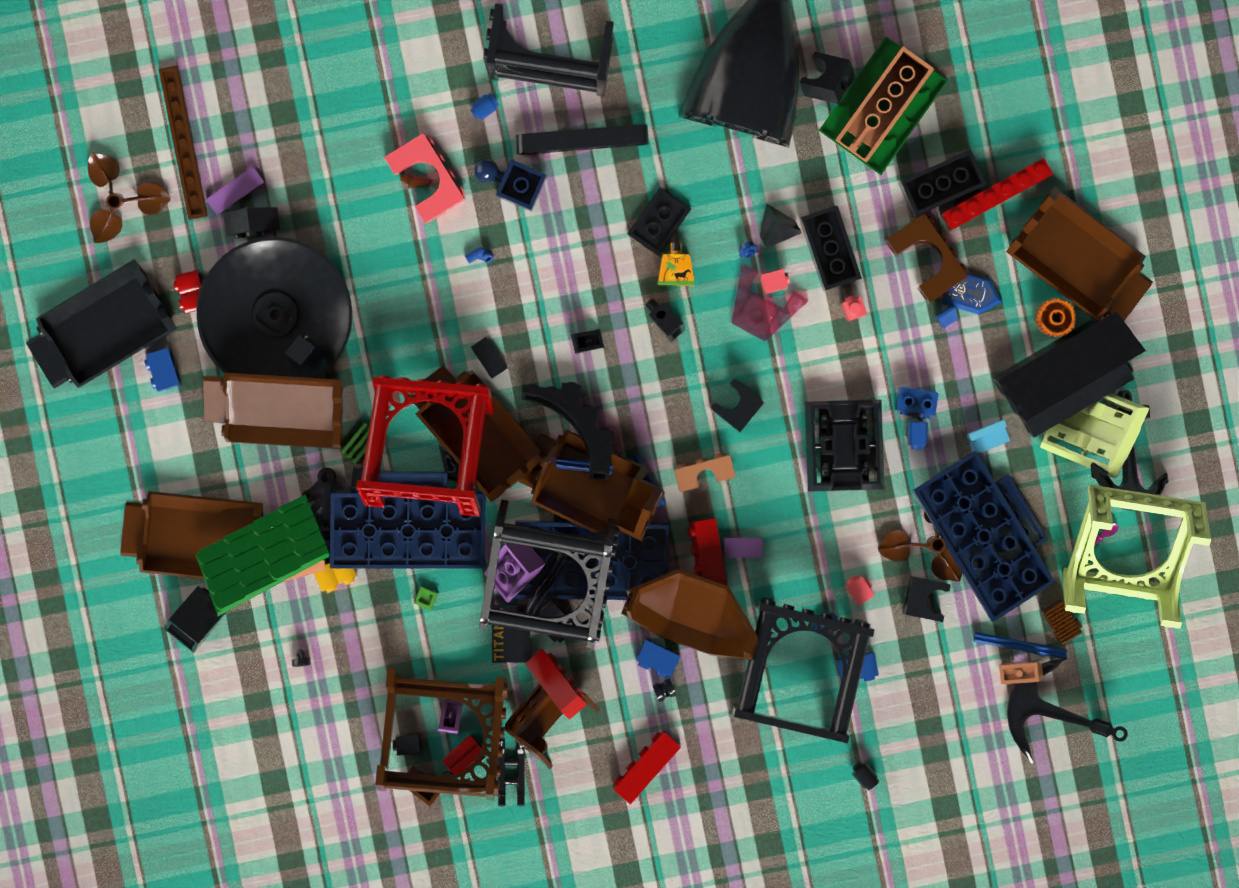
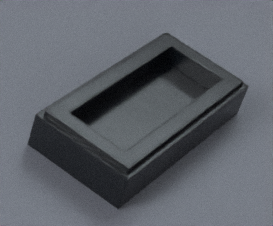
(489, 357)

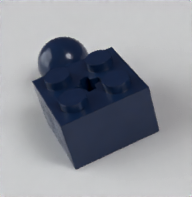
(487, 171)

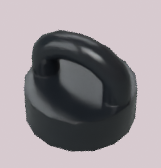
(301, 660)

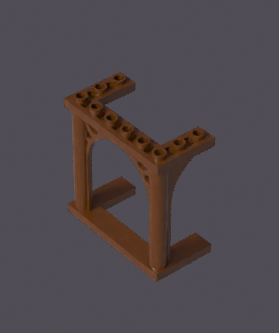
(491, 693)

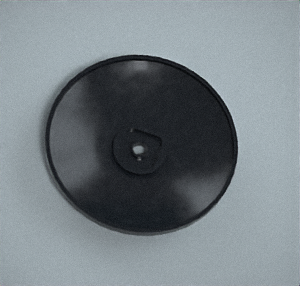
(269, 276)

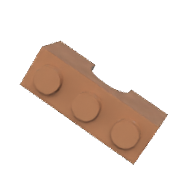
(687, 474)

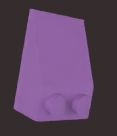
(515, 569)

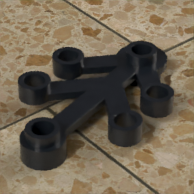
(324, 500)

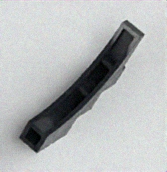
(583, 419)

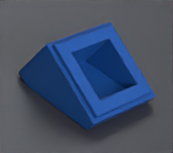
(947, 317)

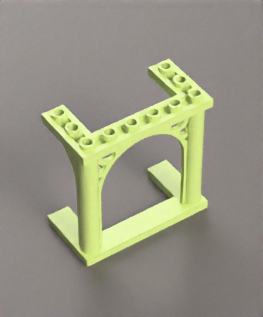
(1098, 514)

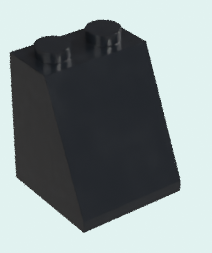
(194, 619)

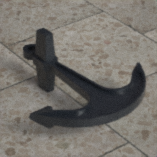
(1129, 469)
(1026, 702)

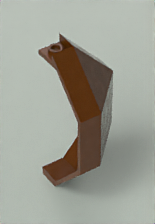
(693, 614)

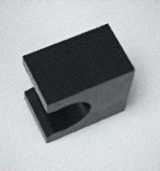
(832, 83)
(744, 411)
(917, 597)

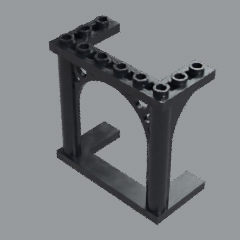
(511, 61)
(595, 545)
(859, 637)

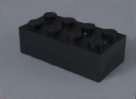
(942, 183)
(830, 248)

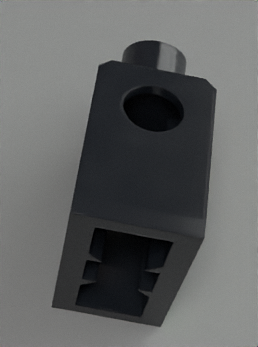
(669, 325)

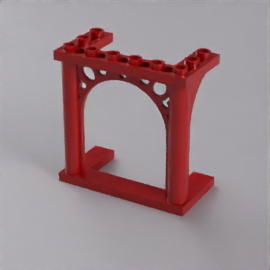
(386, 393)

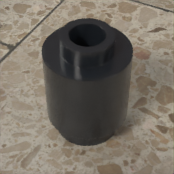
(865, 775)

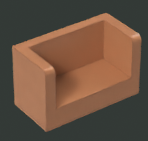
(1021, 672)

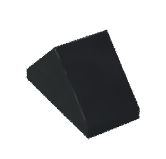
(587, 341)

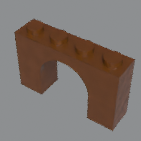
(923, 232)

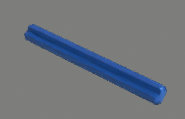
(1019, 645)

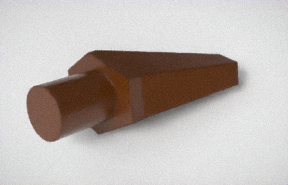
(415, 181)

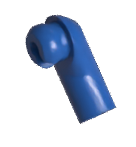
(481, 254)

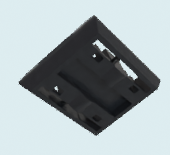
(844, 445)

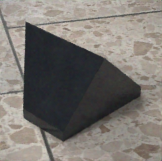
(777, 227)
(449, 465)

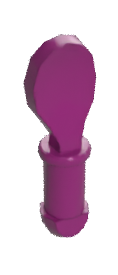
(1106, 533)

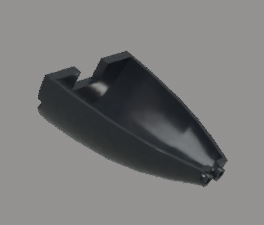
(750, 75)

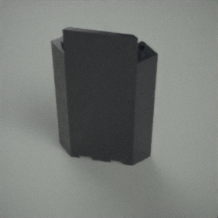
(100, 327)
(1070, 373)

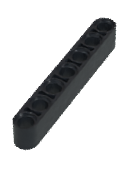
(582, 139)

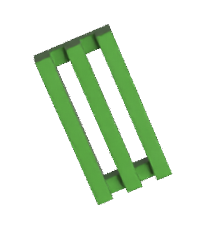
(350, 443)

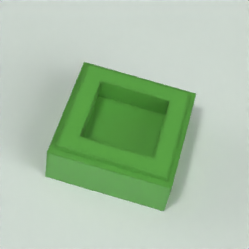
(426, 598)

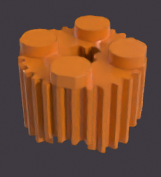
(1065, 317)

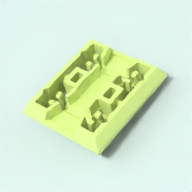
(1098, 429)

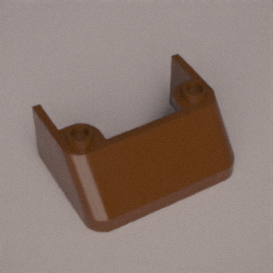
(534, 720)

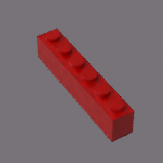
(996, 194)

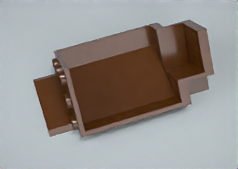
(592, 500)

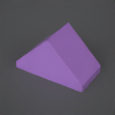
(450, 716)

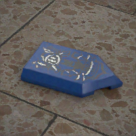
(973, 294)

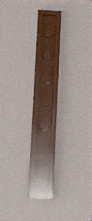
(183, 142)

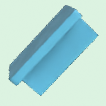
(988, 436)

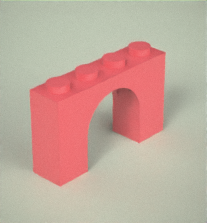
(421, 151)

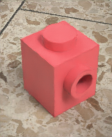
(774, 281)
(853, 308)
(859, 589)

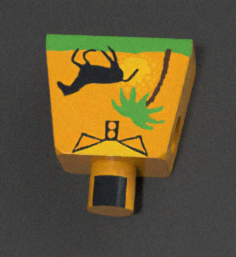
(676, 268)

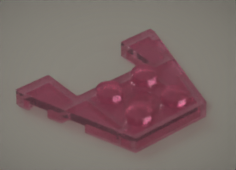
(757, 314)

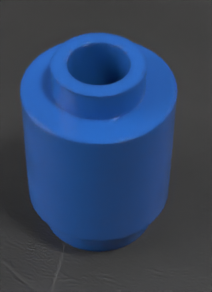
(484, 106)

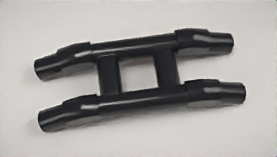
(519, 780)

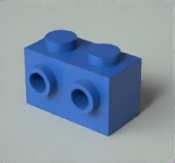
(916, 401)

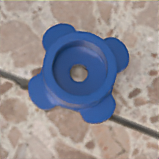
(747, 249)

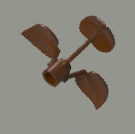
(105, 224)
(895, 548)

